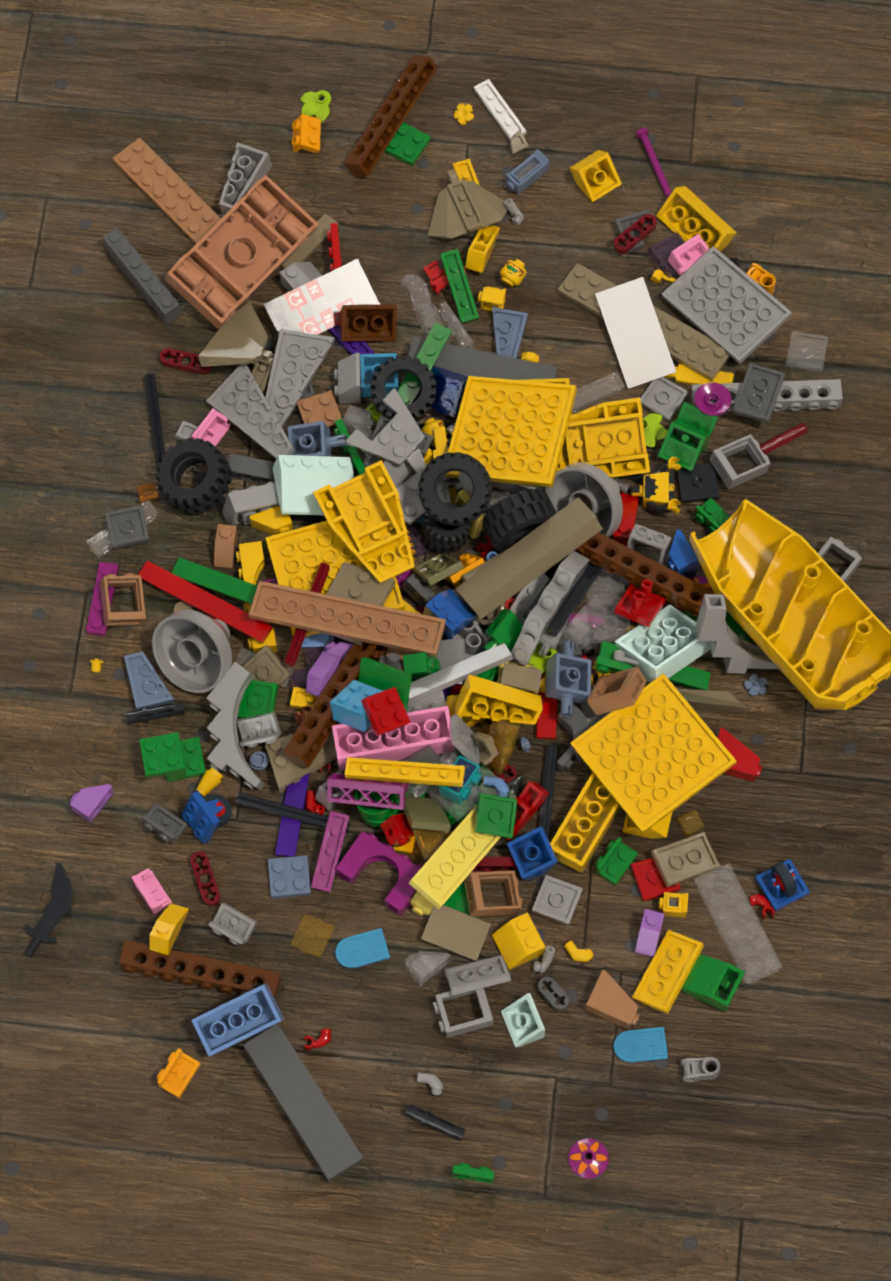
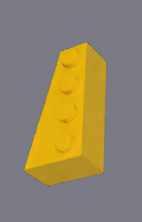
(497, 701)

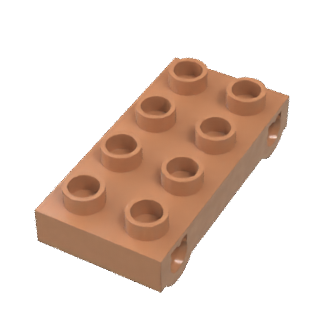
(241, 251)

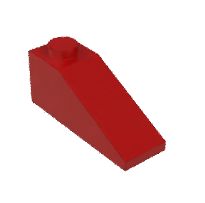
(627, 523)

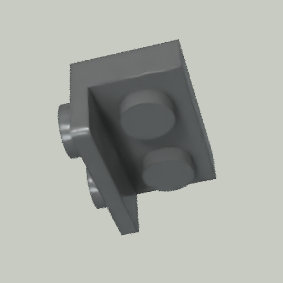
(417, 590)

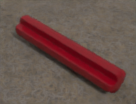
(784, 438)

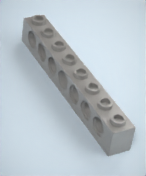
(793, 389)

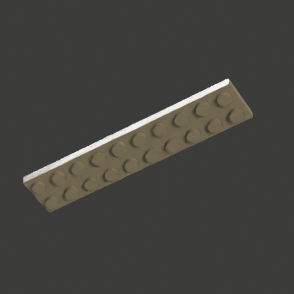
(683, 342)

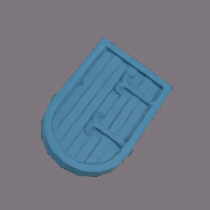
(362, 949)
(641, 1045)

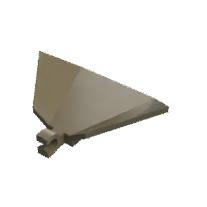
(464, 209)
(238, 341)

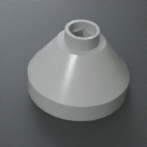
(594, 488)
(192, 650)

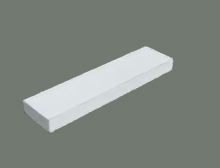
(498, 109)

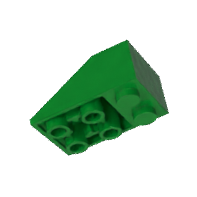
(713, 982)

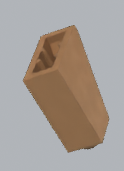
(612, 1002)

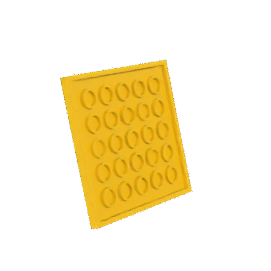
(513, 428)
(299, 553)
(653, 753)

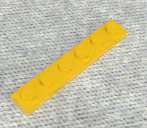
(405, 772)

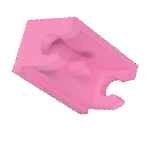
(687, 254)
(212, 428)
(151, 891)

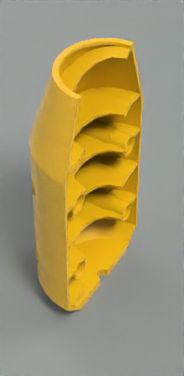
(796, 608)

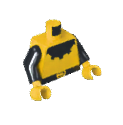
(659, 489)

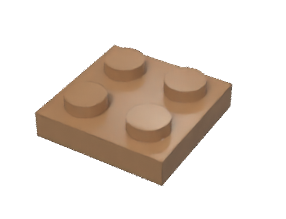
(319, 408)

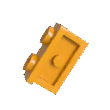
(306, 133)
(177, 1073)

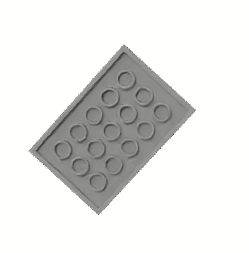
(726, 304)

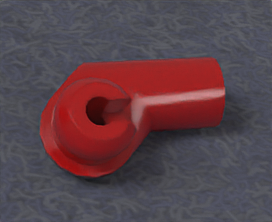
(312, 805)

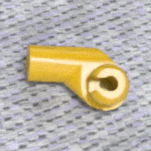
(578, 955)

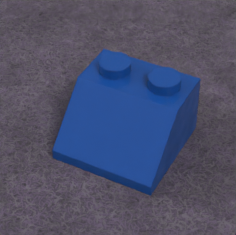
(682, 557)
(453, 609)
(532, 853)

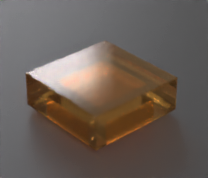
(147, 492)

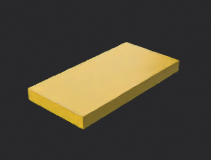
(667, 971)

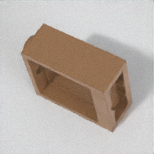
(123, 618)
(616, 691)
(475, 898)

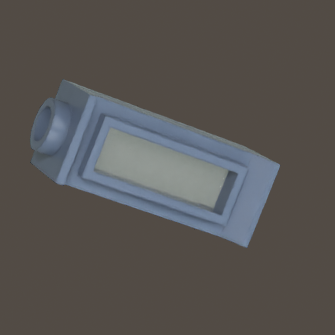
(527, 172)

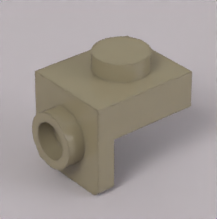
(486, 746)

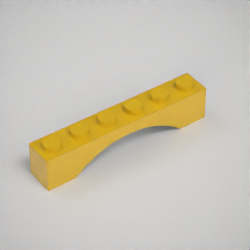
(252, 563)

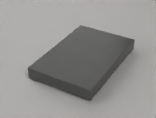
(759, 393)

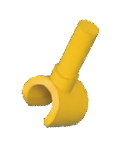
(658, 275)

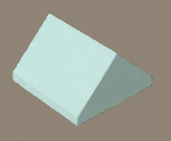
(523, 1021)

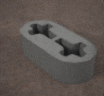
(556, 990)

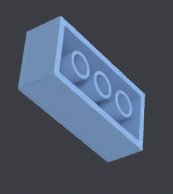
(237, 1019)

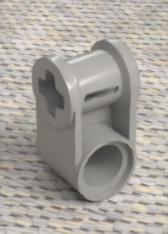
(698, 1068)

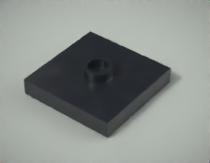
(698, 484)

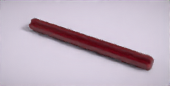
(300, 634)

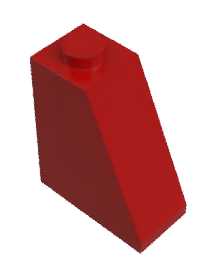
(747, 761)

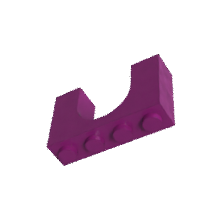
(369, 850)

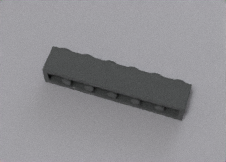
(142, 276)

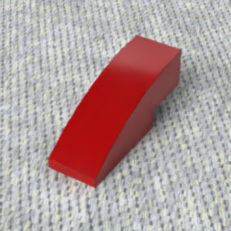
(528, 804)

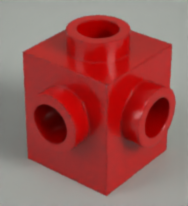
(397, 830)

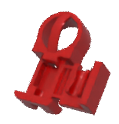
(437, 275)

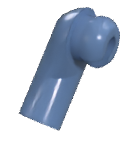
(498, 783)

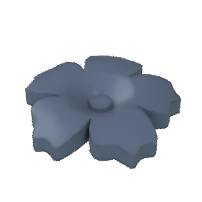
(756, 686)

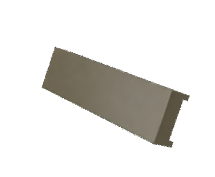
(529, 558)

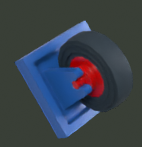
(206, 814)
(782, 885)

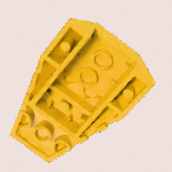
(608, 438)
(369, 521)

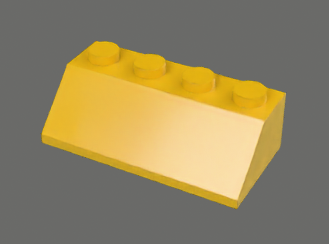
(691, 216)

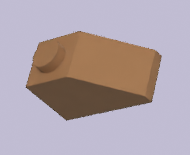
(225, 546)

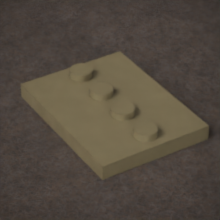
(359, 585)

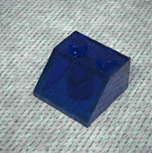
(449, 390)

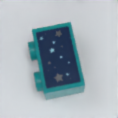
(471, 777)

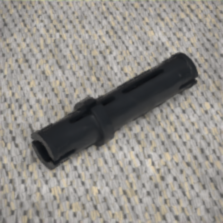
(131, 717)
(435, 1122)

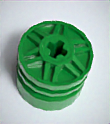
(374, 815)

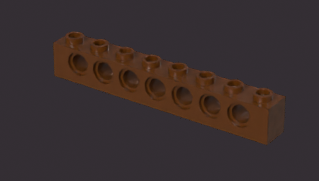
(390, 115)
(653, 571)
(319, 720)
(132, 951)

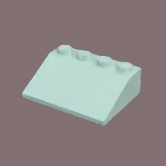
(300, 476)
(665, 645)

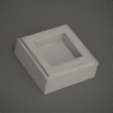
(185, 431)

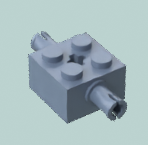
(314, 439)
(568, 678)

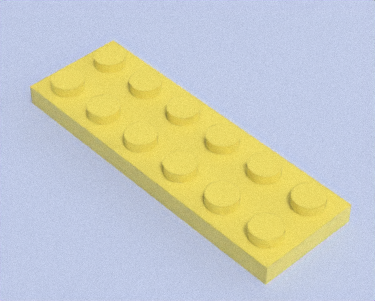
(452, 862)

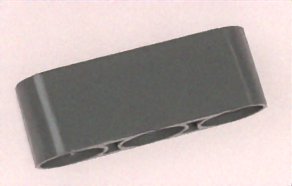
(251, 469)

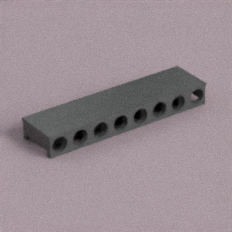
(485, 364)
(303, 1102)

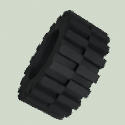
(404, 365)

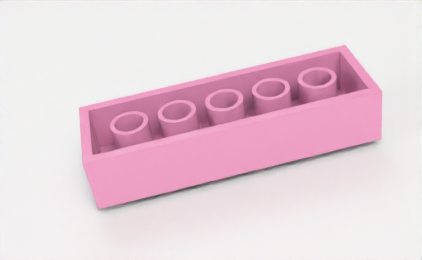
(426, 728)

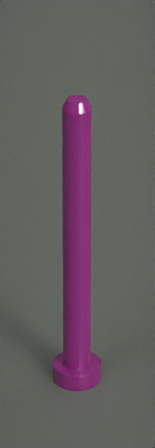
(643, 135)

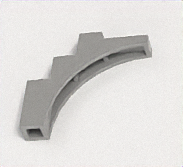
(551, 599)
(724, 642)
(224, 727)

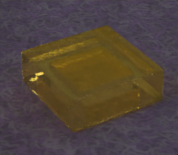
(691, 823)

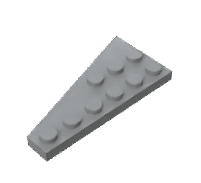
(293, 368)
(247, 408)

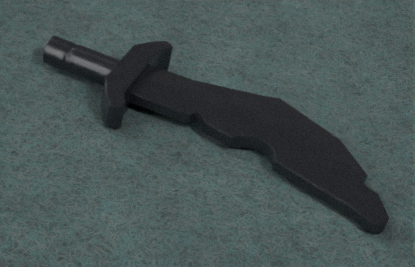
(54, 911)

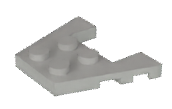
(396, 439)
(409, 490)

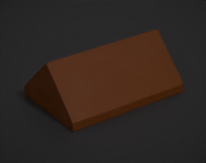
(368, 322)

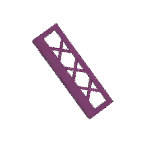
(381, 787)

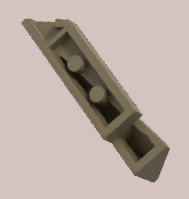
(712, 701)

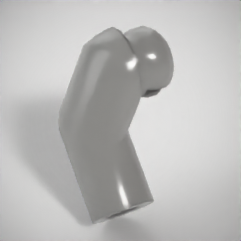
(518, 217)
(547, 958)
(432, 1080)

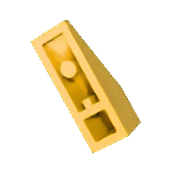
(481, 248)
(167, 928)

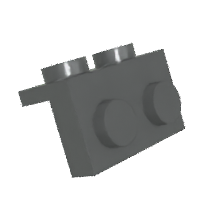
(164, 823)

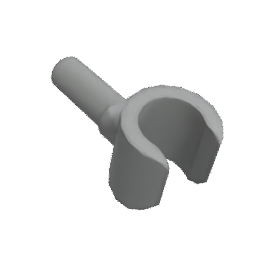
(619, 655)

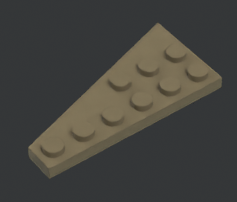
(289, 772)

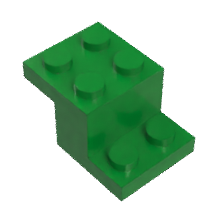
(688, 436)
(172, 757)

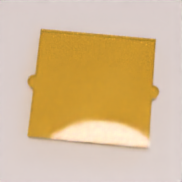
(312, 936)

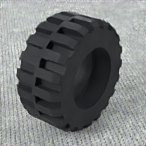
(436, 470)
(209, 490)
(517, 517)

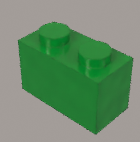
(420, 665)

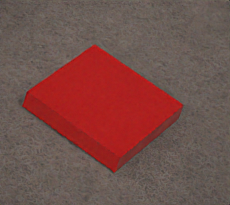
(650, 880)

